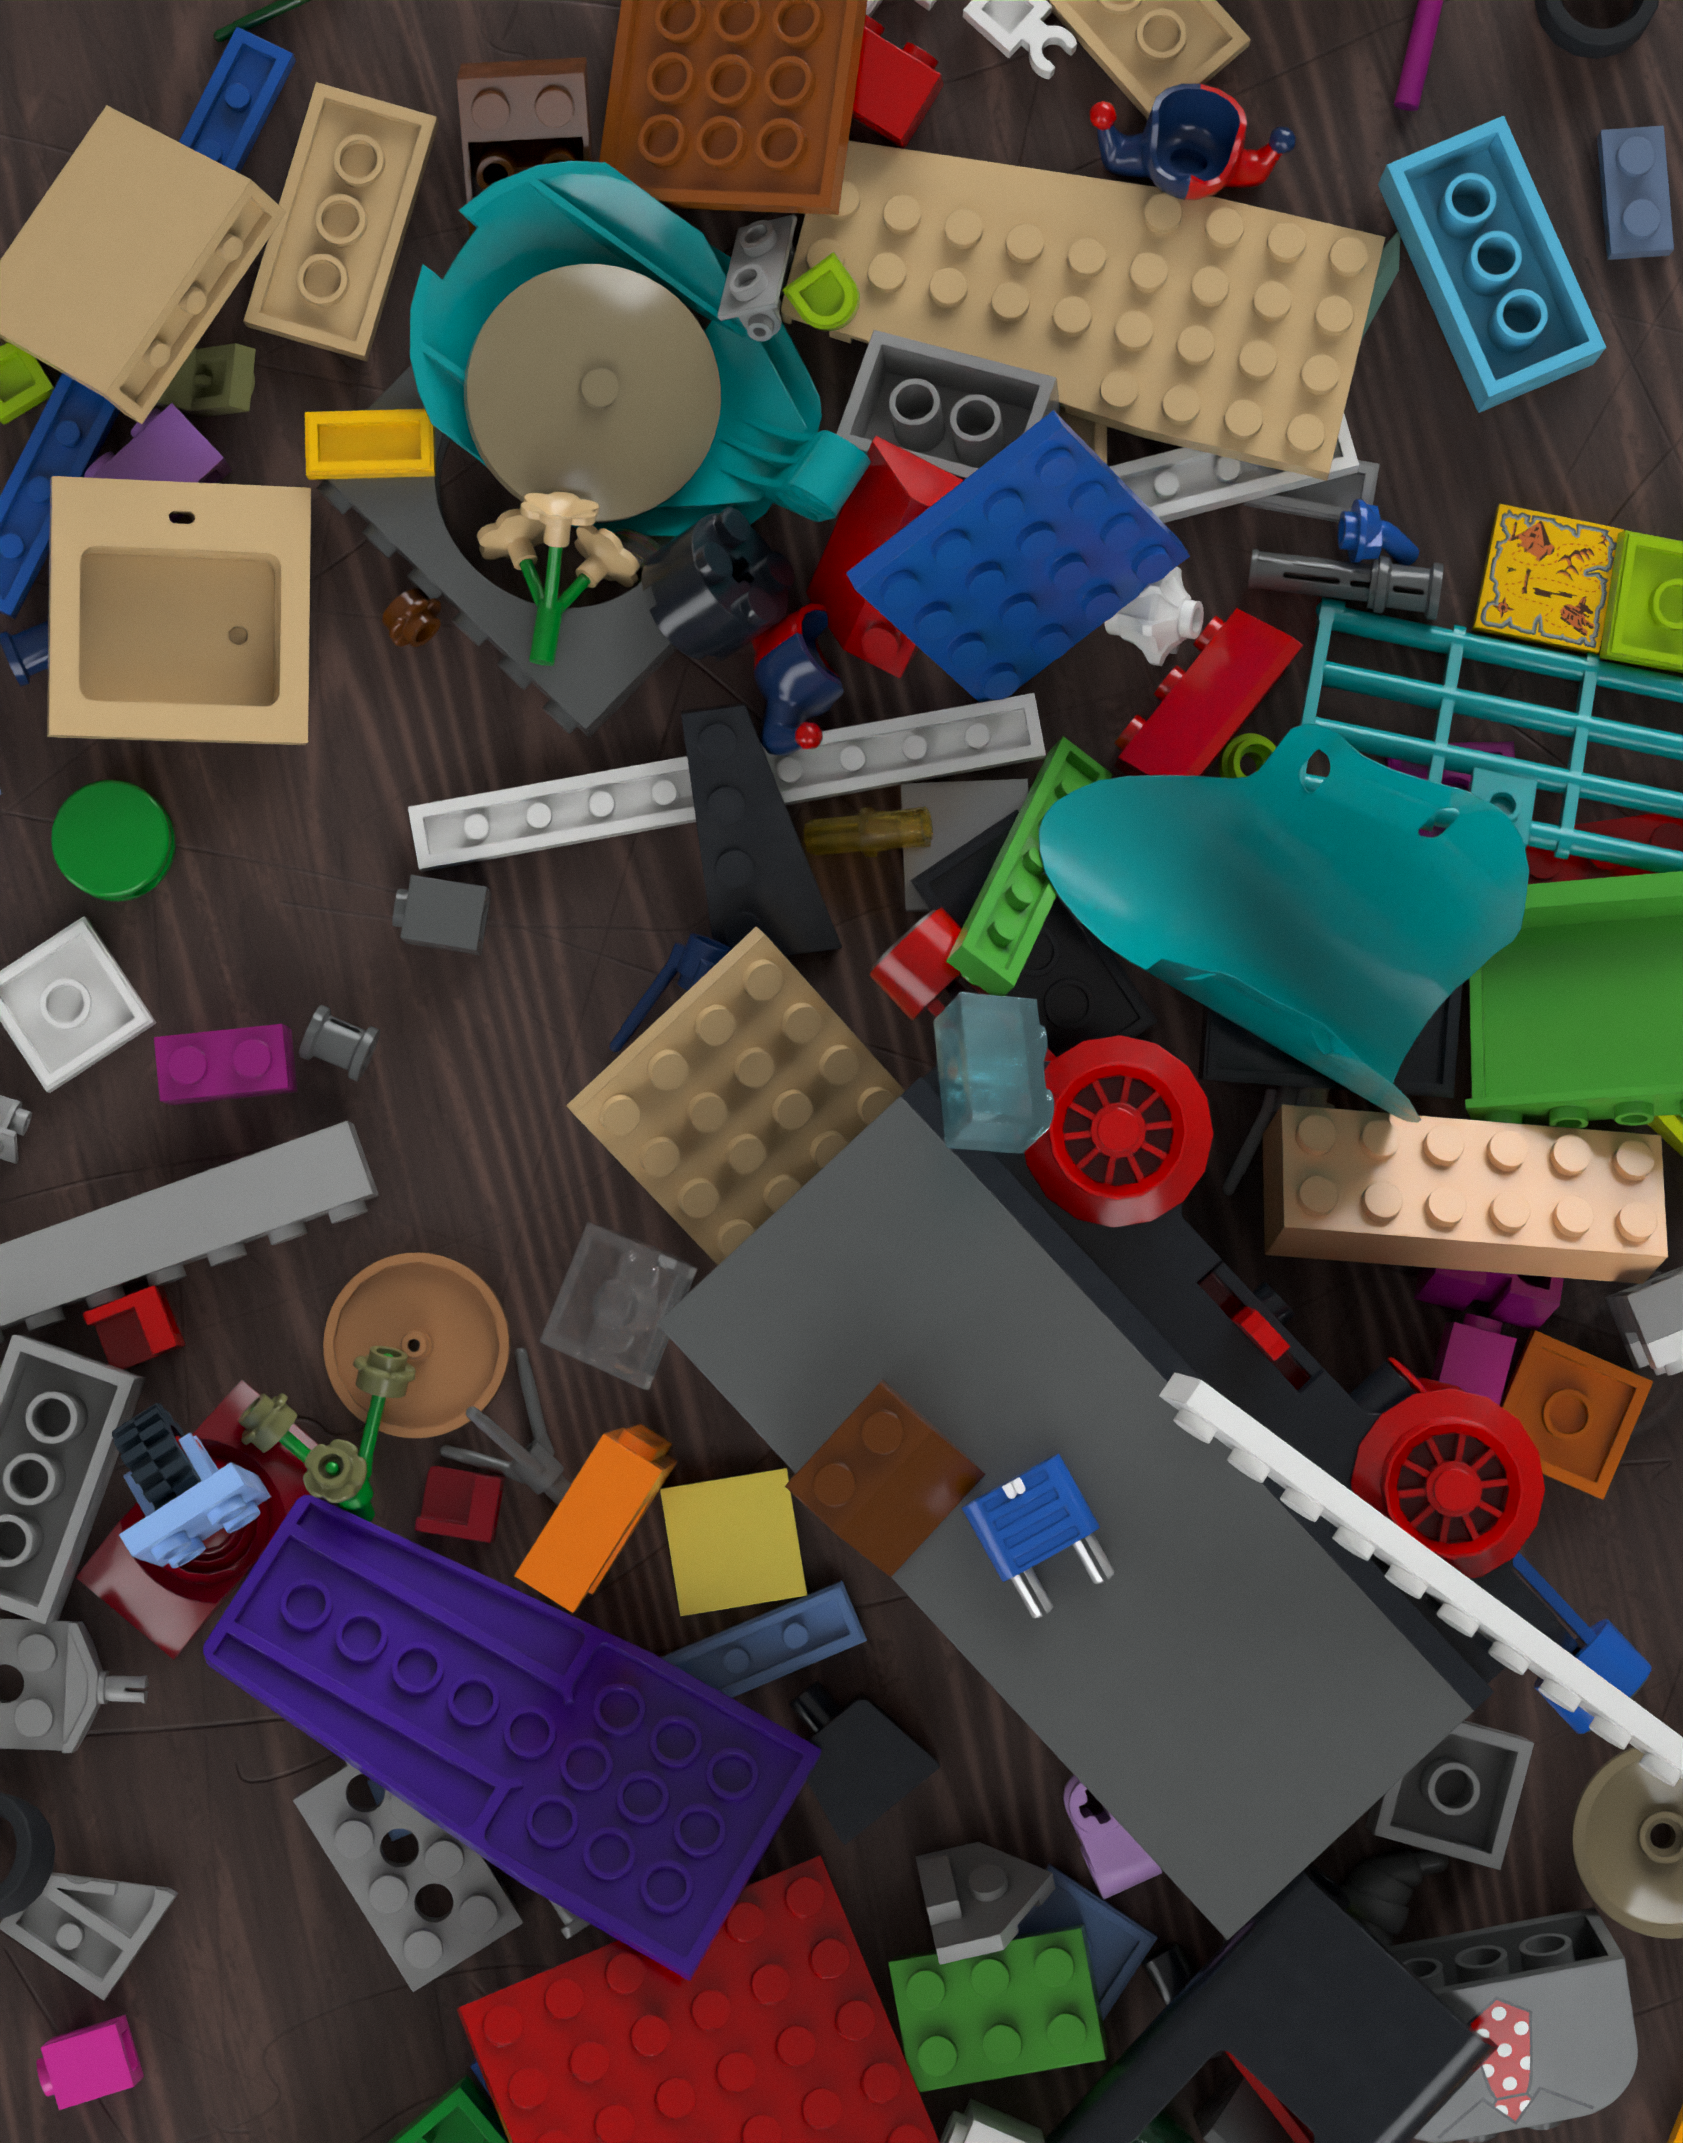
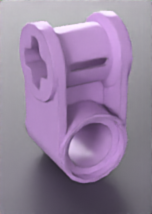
(1107, 1848)

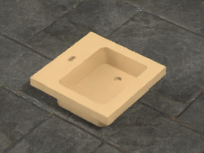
(174, 622)

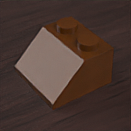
(885, 1479)

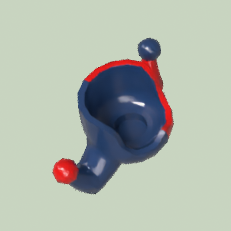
(1189, 143)
(794, 681)

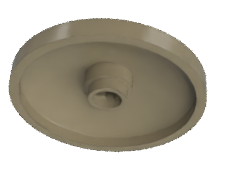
(593, 390)

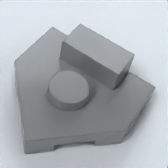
(978, 1898)

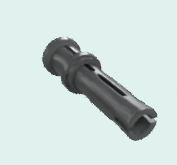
(1269, 570)

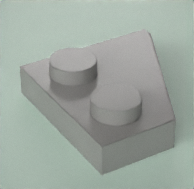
(90, 1926)

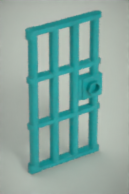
(1494, 777)

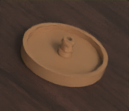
(444, 1324)

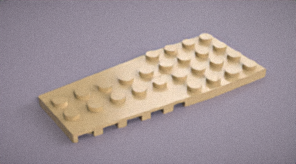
(1145, 306)

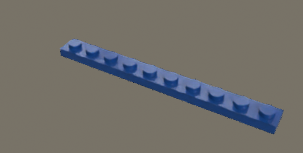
(76, 416)

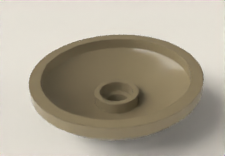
(1614, 1851)

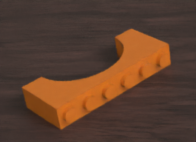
(597, 1515)

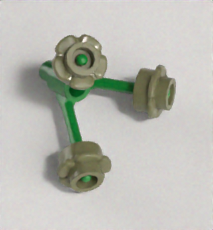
(335, 1469)

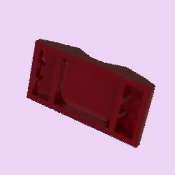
(177, 1602)

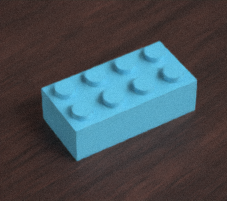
(1491, 264)

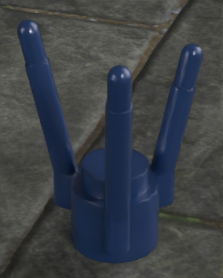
(691, 962)

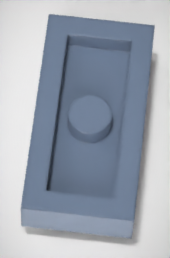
(1635, 192)

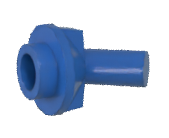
(1366, 534)

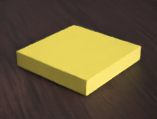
(733, 1542)

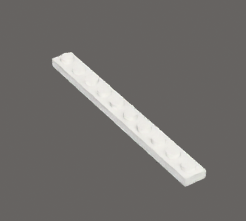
(661, 791)
(1421, 1571)

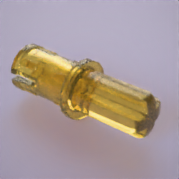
(870, 832)

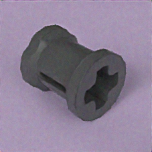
(339, 1043)

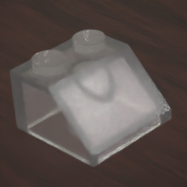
(613, 1304)

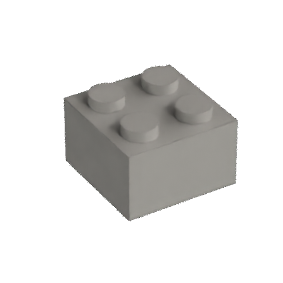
(1458, 1796)

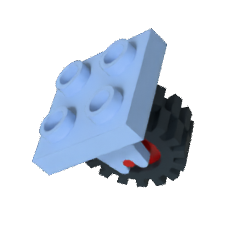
(180, 1490)

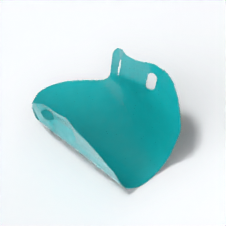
(1293, 906)

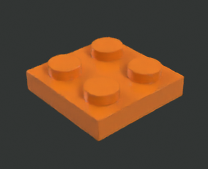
(1575, 1410)

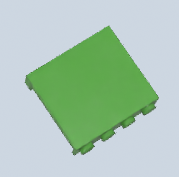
(1583, 1007)

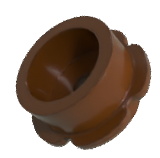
(412, 618)

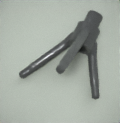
(530, 1464)

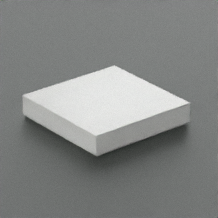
(69, 1005)

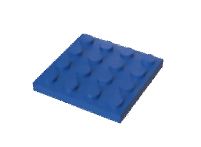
(1018, 561)

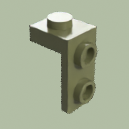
(213, 381)

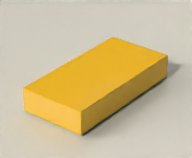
(369, 444)

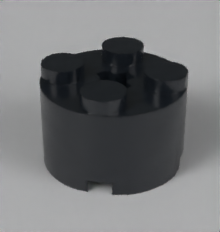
(717, 586)

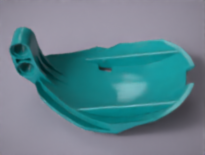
(593, 214)

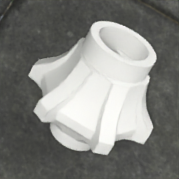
(1159, 618)

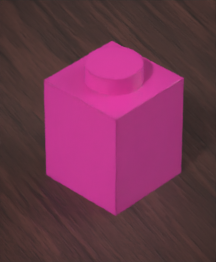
(1474, 1356)
(89, 2063)

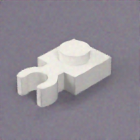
(1018, 24)

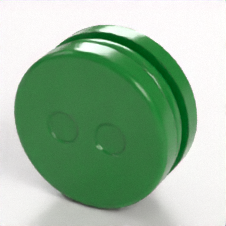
(113, 840)

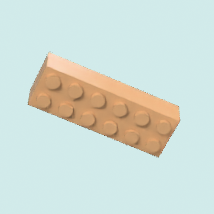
(1463, 1195)

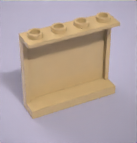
(130, 260)

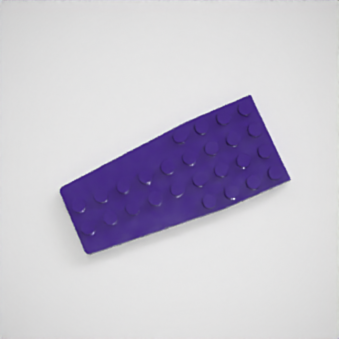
(516, 1728)

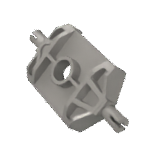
(60, 1685)

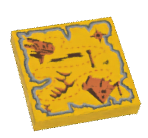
(1546, 579)

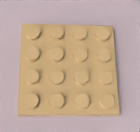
(736, 1096)

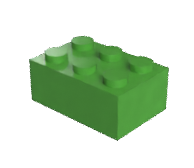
(1000, 2010)

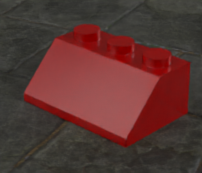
(883, 502)
(1209, 700)

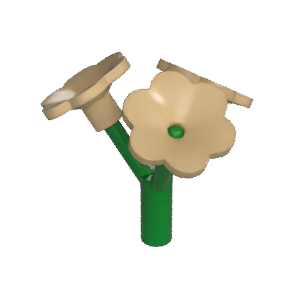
(549, 521)

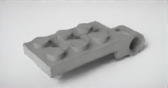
(387, 1889)

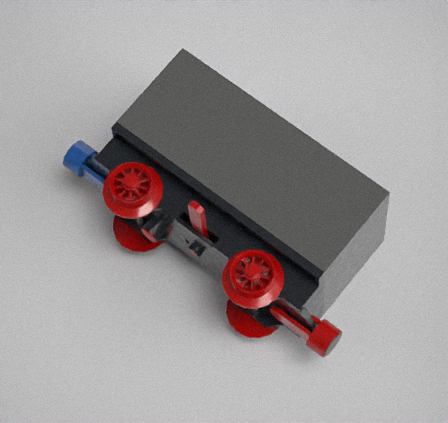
(1240, 1664)

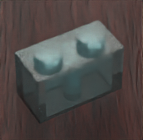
(992, 1073)

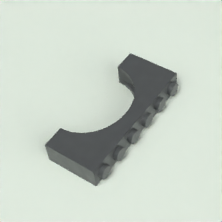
(600, 648)

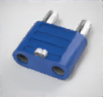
(1032, 1521)

